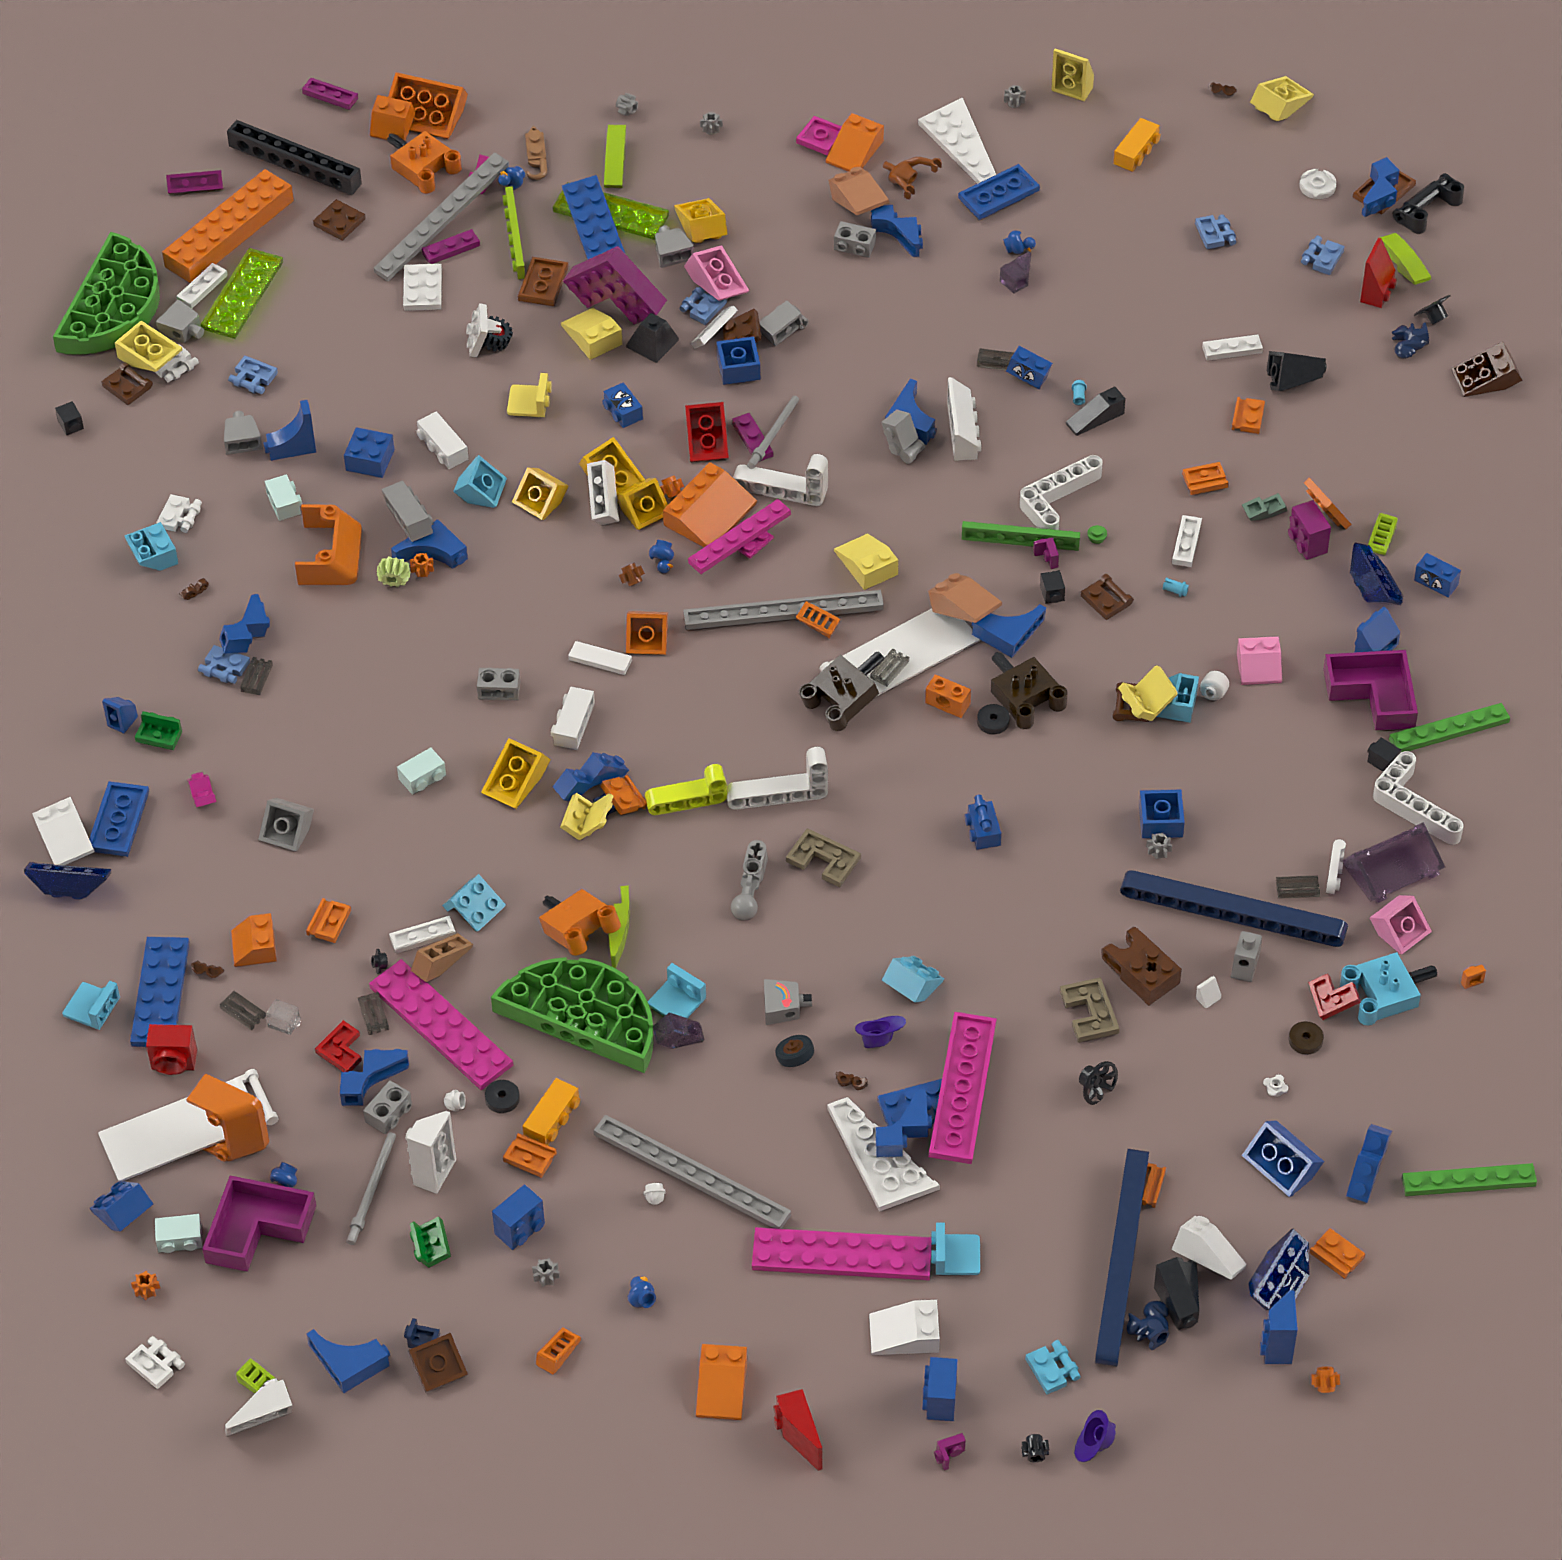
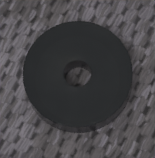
(990, 712)
(504, 1104)

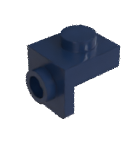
(418, 1334)

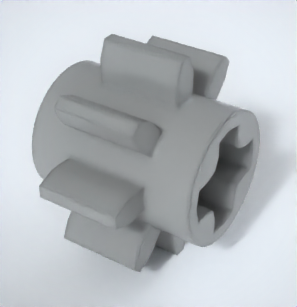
(1014, 96)
(627, 104)
(711, 123)
(1159, 845)
(545, 1272)

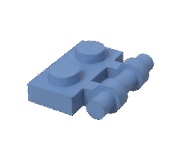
(1210, 231)
(1328, 255)
(705, 309)
(255, 370)
(230, 664)

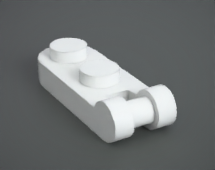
(1335, 866)

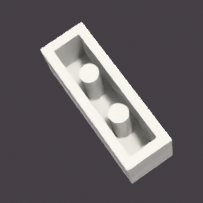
(442, 440)
(602, 492)
(573, 718)

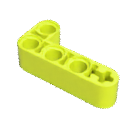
(689, 794)

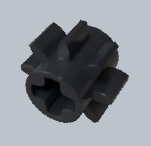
(1035, 1448)

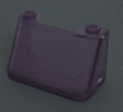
(1395, 863)

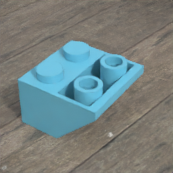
(153, 547)
(1183, 704)
(912, 978)

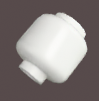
(1214, 685)

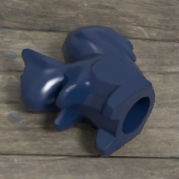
(1412, 339)
(1153, 1327)

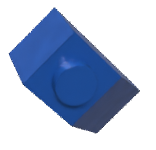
(119, 713)

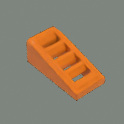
(821, 613)
(551, 1362)

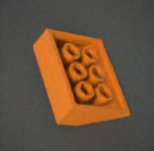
(435, 103)
(708, 506)

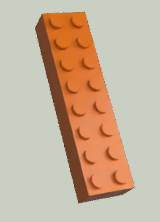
(228, 225)

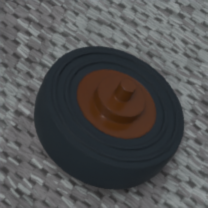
(794, 1051)

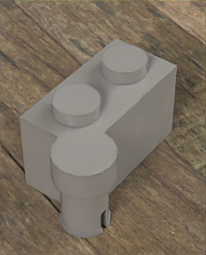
(782, 323)
(902, 436)

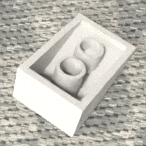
(63, 832)
(1208, 1247)
(905, 1329)
(265, 1405)

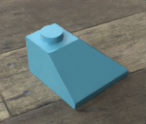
(480, 484)

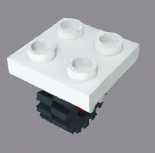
(487, 332)

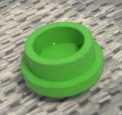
(1097, 534)

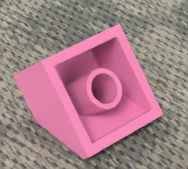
(1259, 660)
(1401, 923)

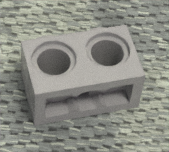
(854, 239)
(498, 684)
(385, 1105)

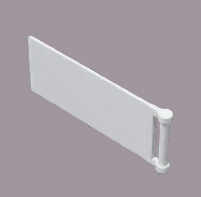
(924, 639)
(170, 1133)

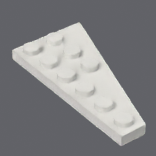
(957, 135)
(887, 1178)

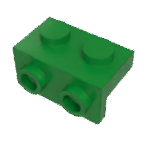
(158, 730)
(430, 1242)

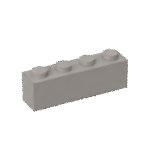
(408, 510)

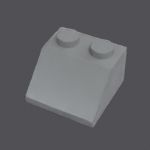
(285, 823)

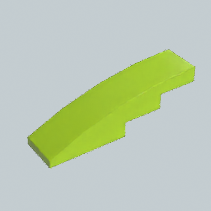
(615, 156)
(1406, 259)
(618, 939)

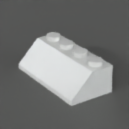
(962, 421)
(431, 1151)

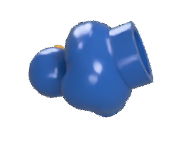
(512, 177)
(1015, 244)
(662, 551)
(284, 1175)
(641, 1293)

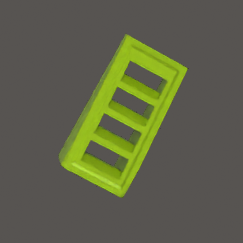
(1386, 523)
(250, 1372)

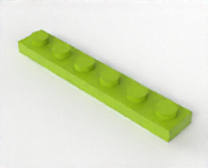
(514, 237)

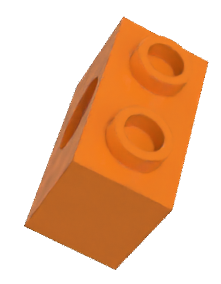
(948, 696)

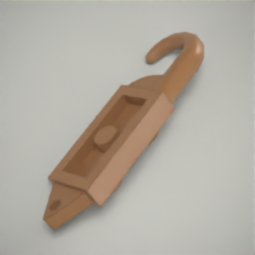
(536, 153)

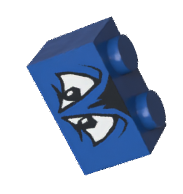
(1029, 367)
(622, 405)
(1437, 575)

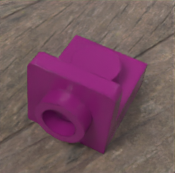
(1048, 549)
(948, 1447)

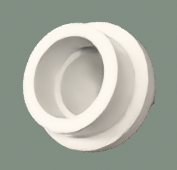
(455, 1100)
(654, 1193)

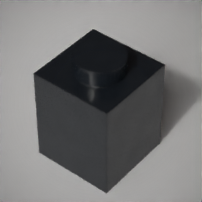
(69, 418)
(1052, 587)
(1382, 754)

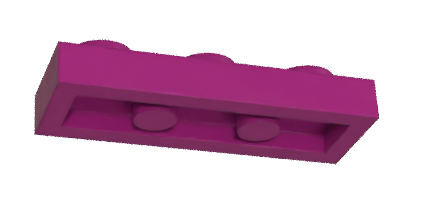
(330, 93)
(194, 181)
(451, 246)
(750, 434)

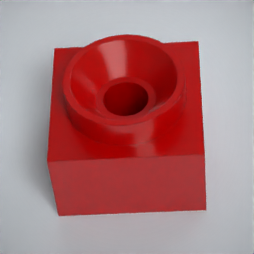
(171, 1048)

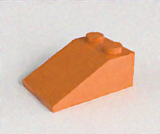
(855, 143)
(721, 1381)

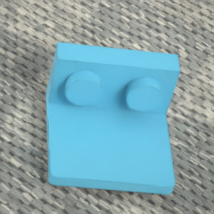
(476, 902)
(679, 994)
(92, 1004)

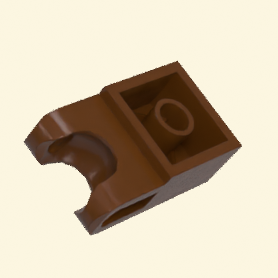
(1143, 966)

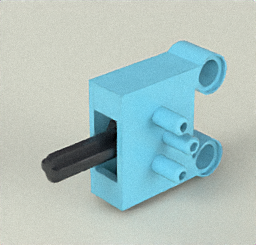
(1387, 986)

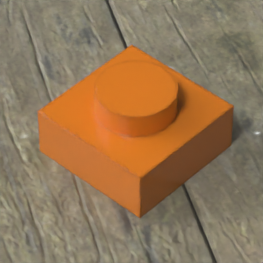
(1473, 976)

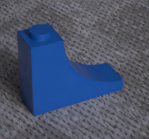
(923, 423)
(293, 439)
(440, 545)
(1008, 633)
(349, 1364)

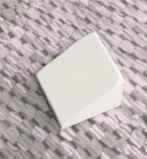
(1208, 992)

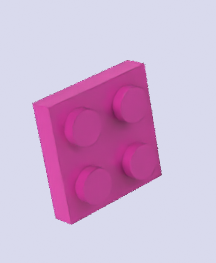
(818, 135)

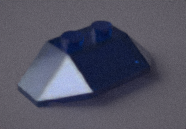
(1373, 577)
(66, 880)
(1281, 1270)

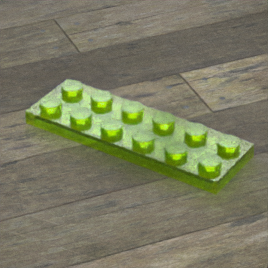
(627, 214)
(242, 293)

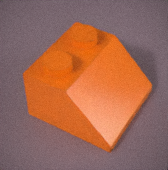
(391, 116)
(646, 632)
(254, 941)

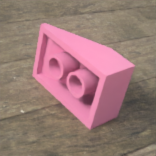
(715, 273)

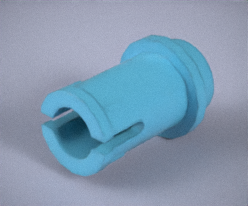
(1079, 388)
(1176, 587)

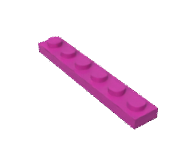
(739, 536)

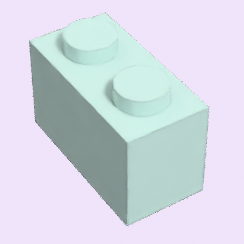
(283, 497)
(421, 771)
(178, 1233)

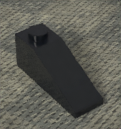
(1098, 411)

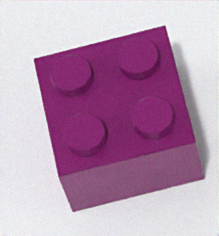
(1309, 530)

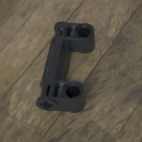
(1412, 210)

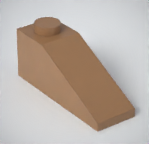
(438, 957)

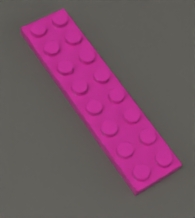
(441, 1025)
(962, 1088)
(842, 1253)

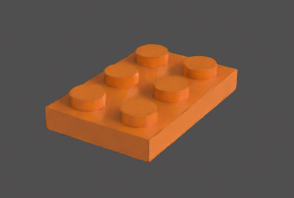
(1326, 505)

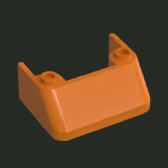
(341, 563)
(236, 1112)

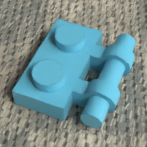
(1047, 1371)

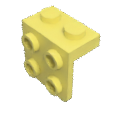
(530, 399)
(1149, 695)
(585, 817)

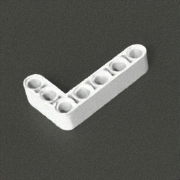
(785, 486)
(1038, 495)
(783, 789)
(1398, 799)

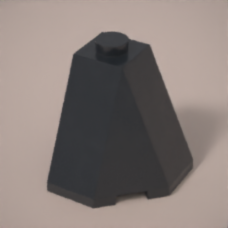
(653, 338)
(1293, 369)
(1178, 1288)

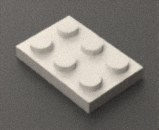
(422, 287)

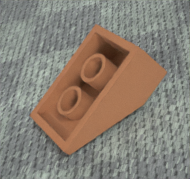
(857, 191)
(962, 599)

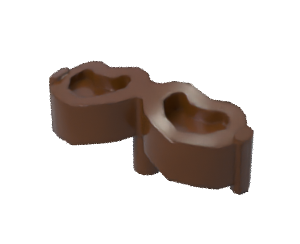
(1228, 90)
(192, 591)
(211, 970)
(846, 1079)

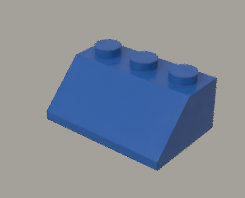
(1282, 1157)
(1280, 1331)

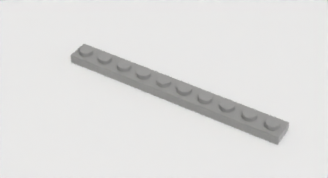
(441, 217)
(781, 609)
(692, 1172)

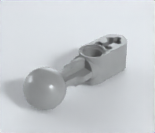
(744, 905)

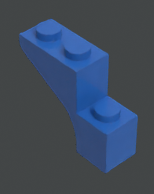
(1382, 193)
(903, 229)
(238, 636)
(594, 771)
(377, 1067)
(913, 1124)
(1368, 1163)

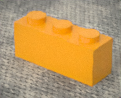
(1137, 144)
(551, 1112)

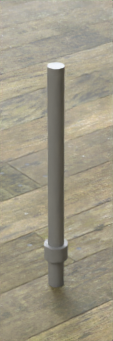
(759, 452)
(358, 1222)

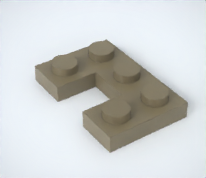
(840, 858)
(1102, 1018)

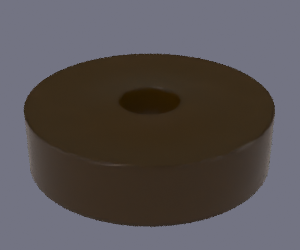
(1309, 1030)

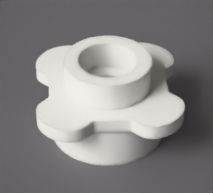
(1275, 1090)

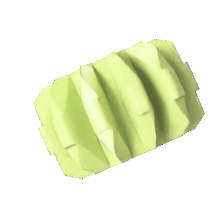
(393, 571)

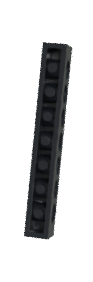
(294, 157)

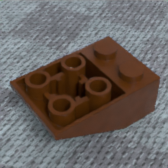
(1487, 371)

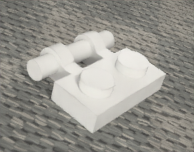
(178, 365)
(174, 510)
(150, 1366)

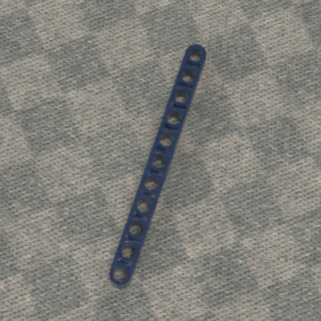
(1234, 908)
(1122, 1258)

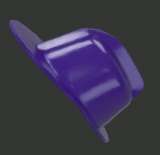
(879, 1031)
(1095, 1437)

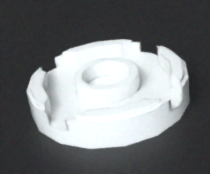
(1317, 184)

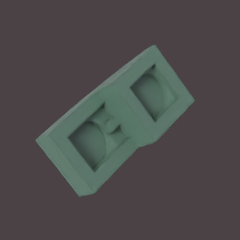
(1262, 509)

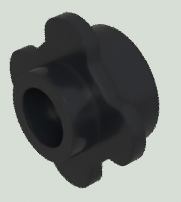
(379, 961)

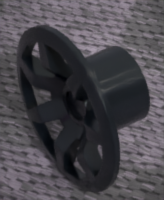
(1435, 311)
(1095, 1080)

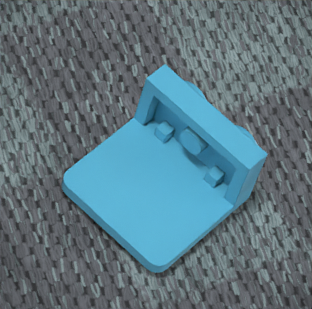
(955, 1252)

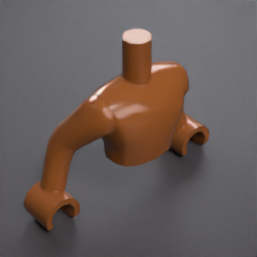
(905, 175)

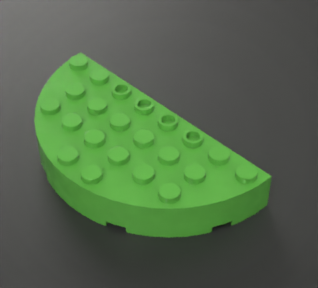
(111, 300)
(582, 1005)

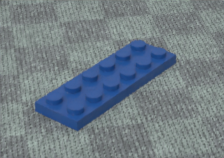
(591, 216)
(159, 985)

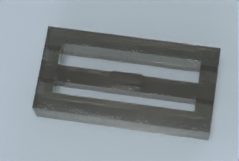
(993, 359)
(259, 663)
(877, 671)
(1297, 883)
(239, 1017)
(376, 1027)

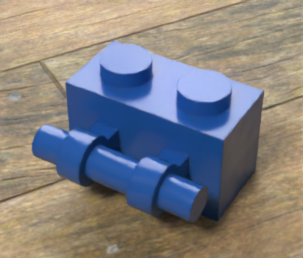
(983, 824)

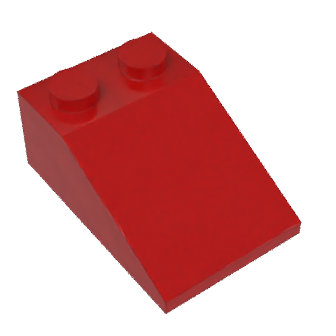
(1378, 276)
(707, 431)
(797, 1426)

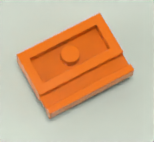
(1248, 415)
(1205, 478)
(625, 794)
(328, 920)
(529, 1155)
(1153, 1184)
(1337, 1253)

